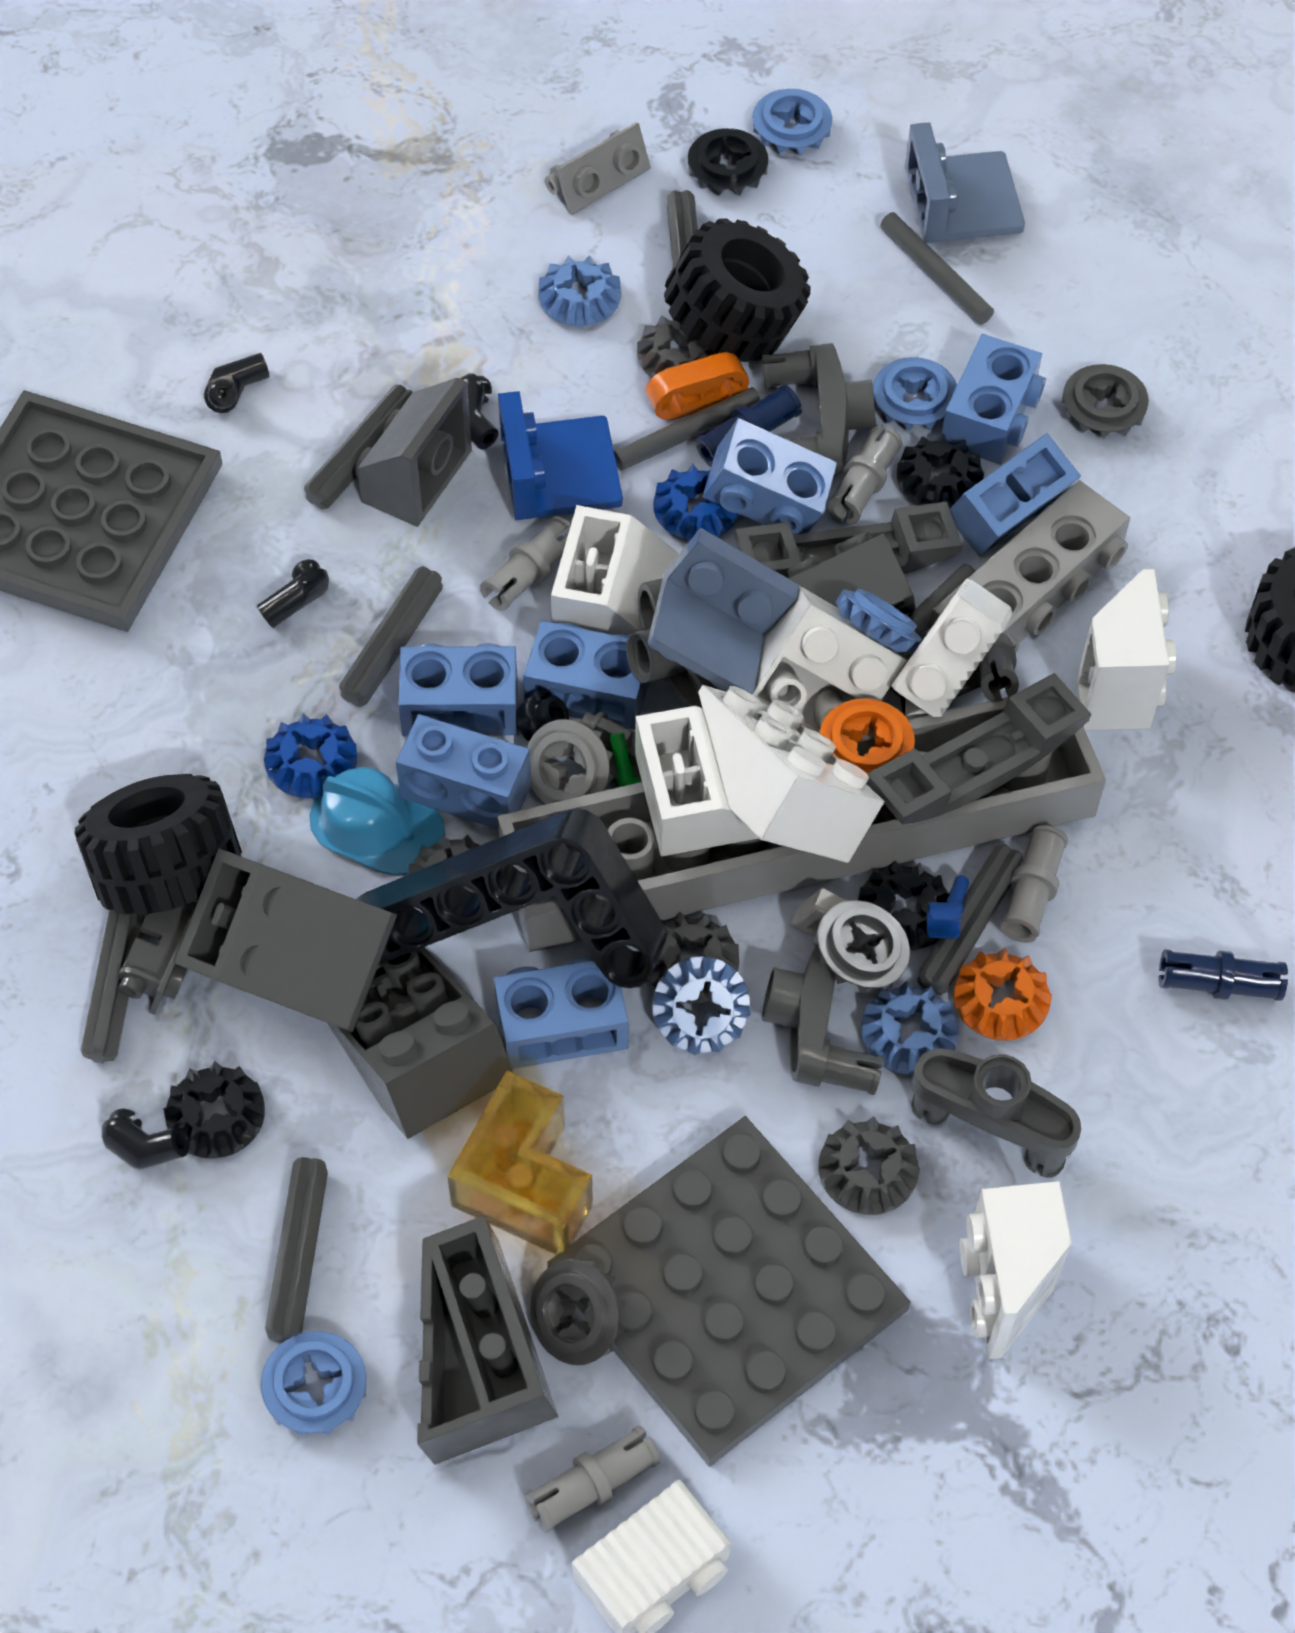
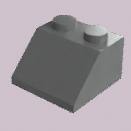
(417, 452)

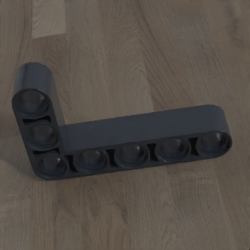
(551, 871)

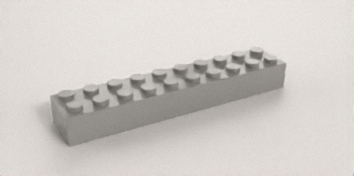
(1051, 793)

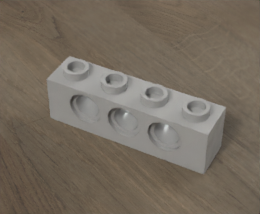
(1056, 552)

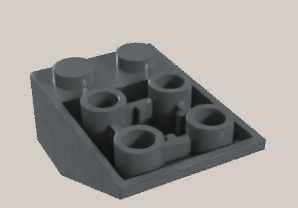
(285, 939)
(423, 1043)

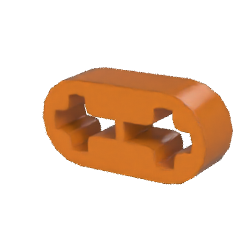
(696, 385)

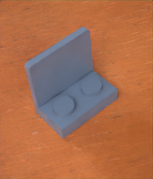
(960, 193)
(718, 610)

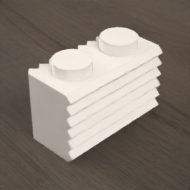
(953, 648)
(653, 1562)

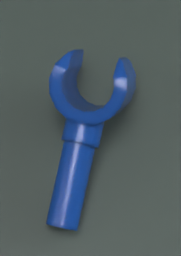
(945, 917)

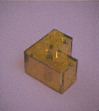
(510, 1172)

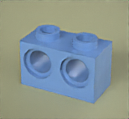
(993, 398)
(769, 478)
(1013, 494)
(587, 680)
(458, 696)
(462, 771)
(565, 1026)

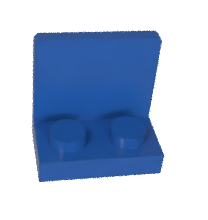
(556, 462)

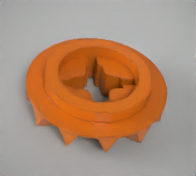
(854, 718)
(1009, 1018)

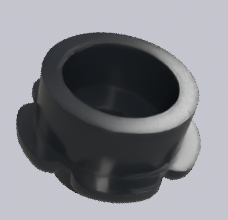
(539, 711)

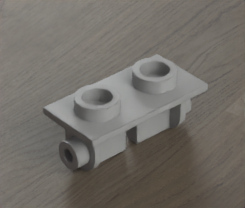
(600, 169)

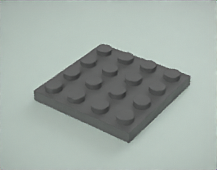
(92, 507)
(735, 1289)

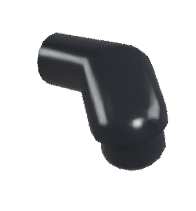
(230, 379)
(482, 430)
(307, 585)
(138, 1148)

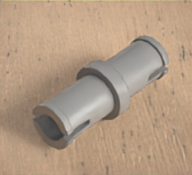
(864, 474)
(527, 564)
(1034, 883)
(592, 1479)

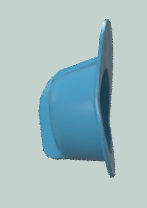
(371, 823)

